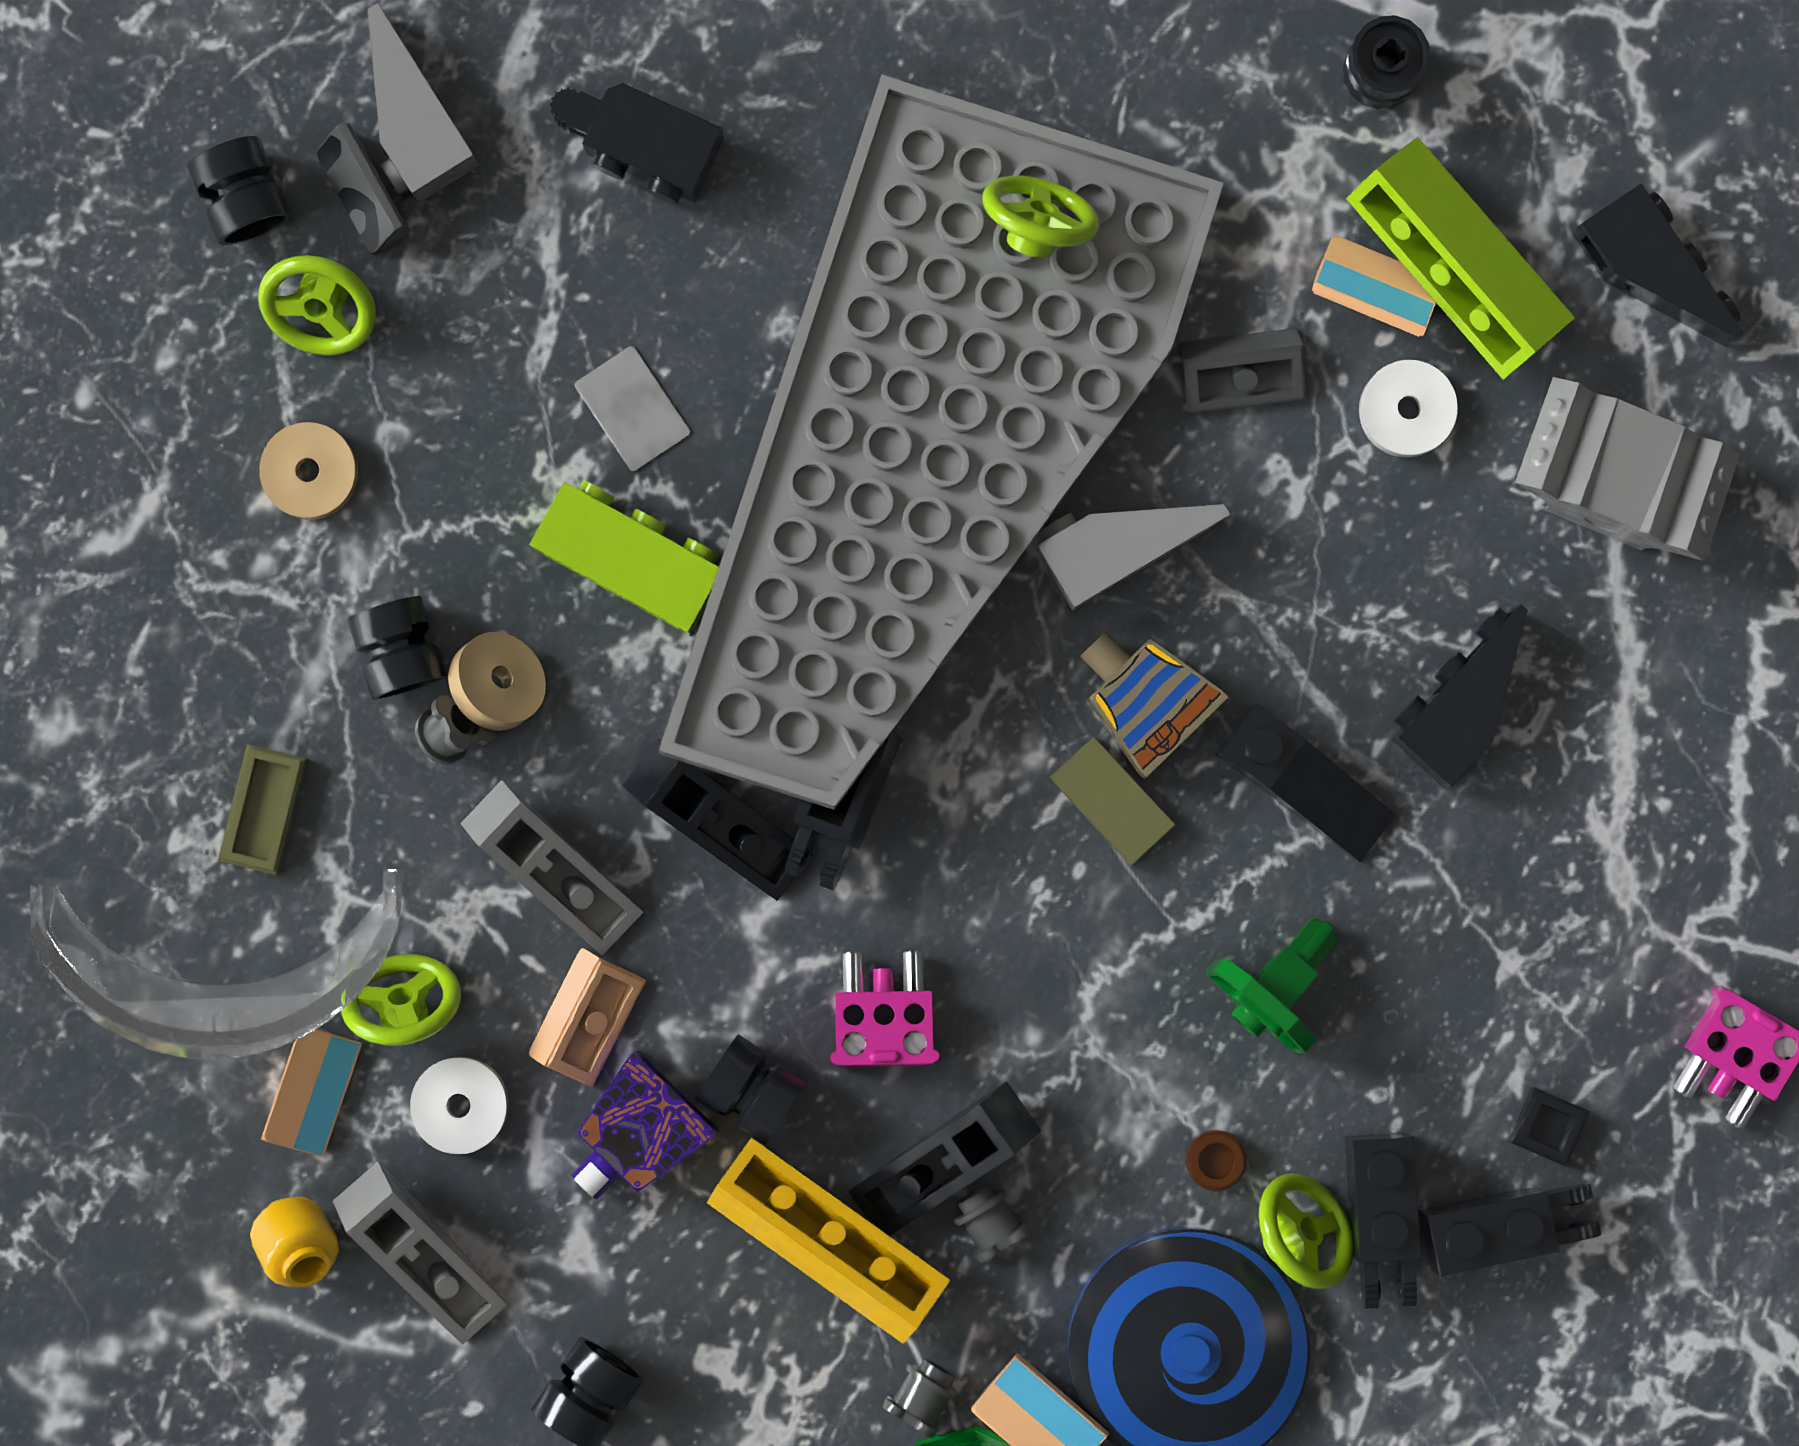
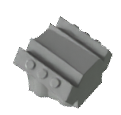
(1626, 471)

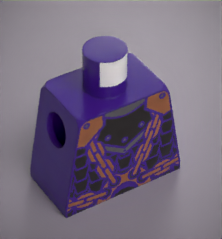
(639, 1129)

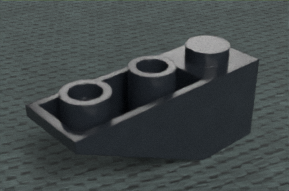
(1647, 260)
(1463, 713)

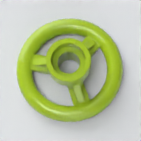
(1037, 223)
(318, 300)
(403, 1005)
(1294, 1235)

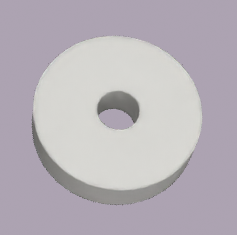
(1413, 381)
(431, 1105)

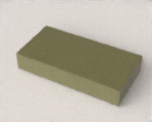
(1111, 801)
(262, 809)

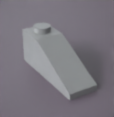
(412, 123)
(1110, 547)
(550, 867)
(417, 1252)

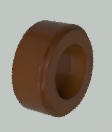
(1215, 1160)

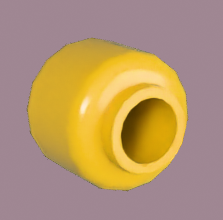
(294, 1242)

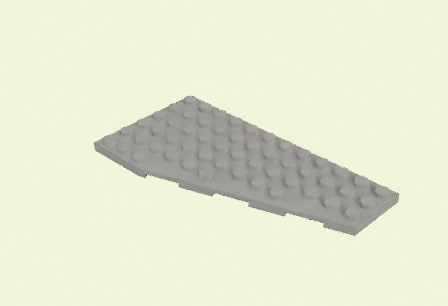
(924, 428)

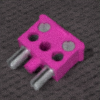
(1741, 1026)
(878, 1044)

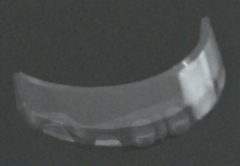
(209, 1018)

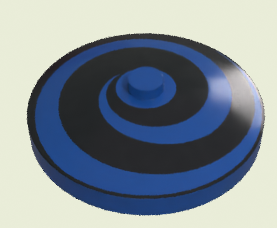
(1189, 1342)

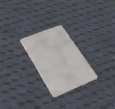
(632, 408)

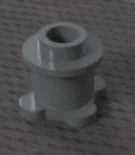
(447, 733)
(990, 1222)
(922, 1396)

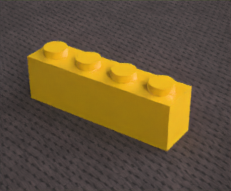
(828, 1241)

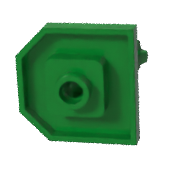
(1266, 999)

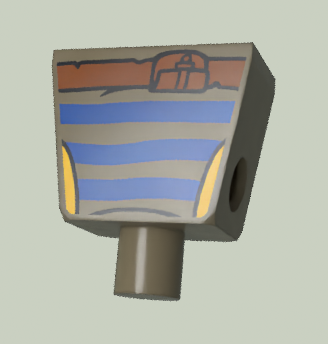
(1148, 700)

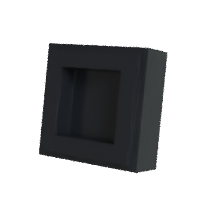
(1549, 1126)

